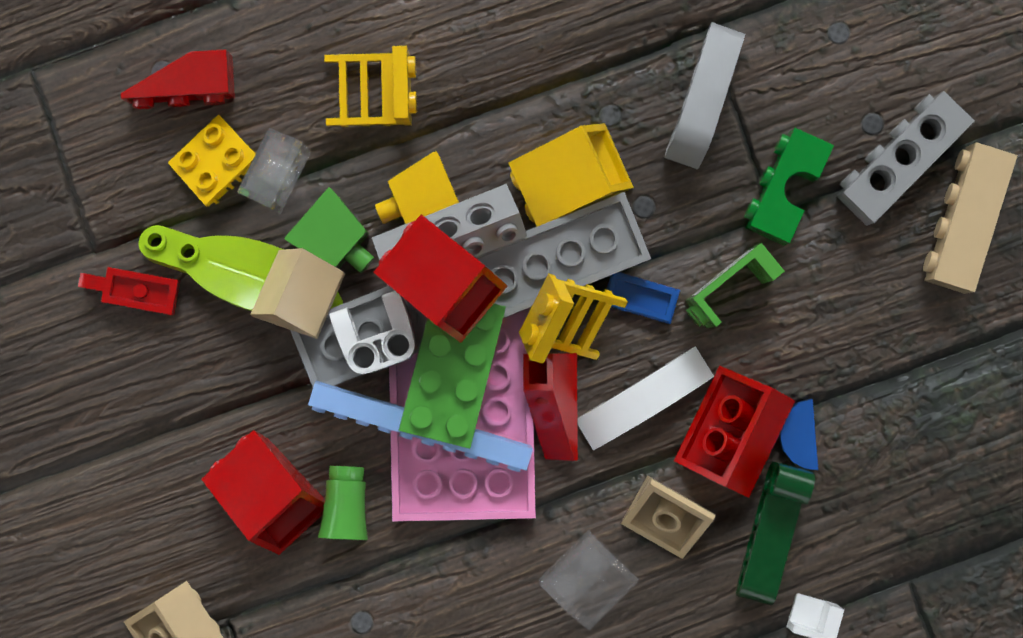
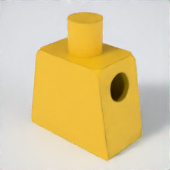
(418, 191)

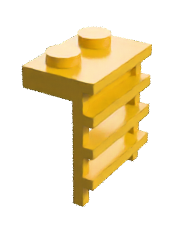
(396, 76)
(551, 312)

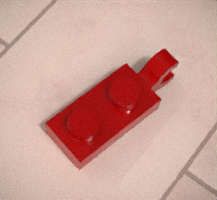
(134, 290)

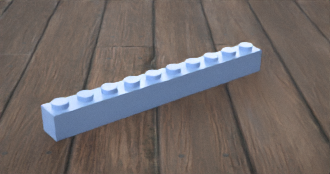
(388, 417)

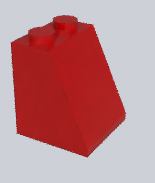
(440, 278)
(264, 493)

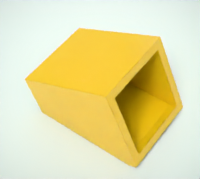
(569, 173)

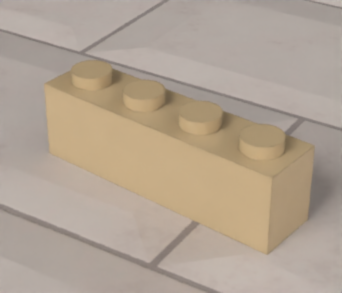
(969, 218)

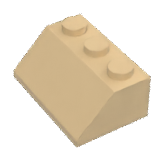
(174, 616)

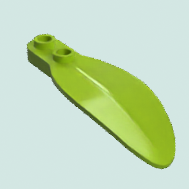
(222, 265)

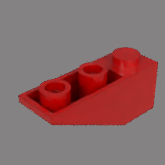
(190, 78)
(553, 403)

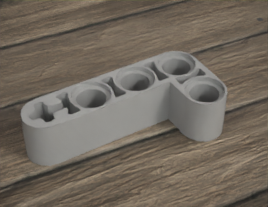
(705, 96)

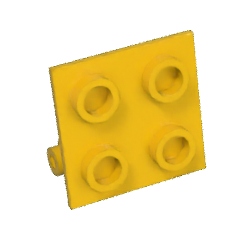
(213, 161)

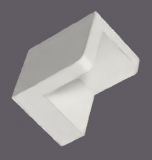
(814, 617)

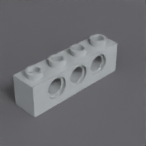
(947, 123)
(475, 223)

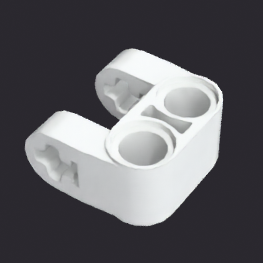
(379, 344)

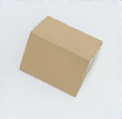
(298, 292)
(667, 517)

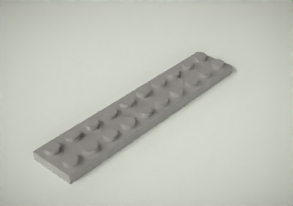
(573, 247)

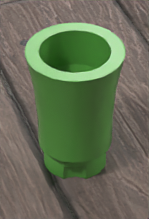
(344, 505)

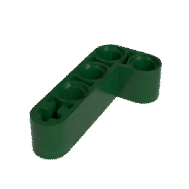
(773, 531)

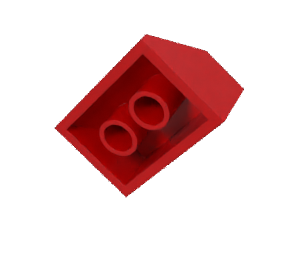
(734, 431)

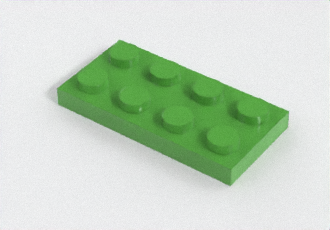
(451, 381)

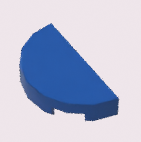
(799, 436)

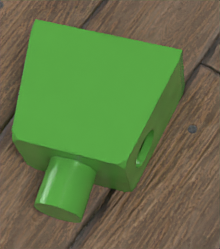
(332, 233)

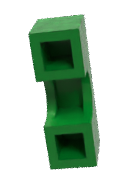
(797, 156)

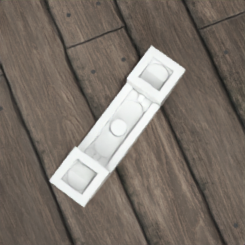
(644, 398)

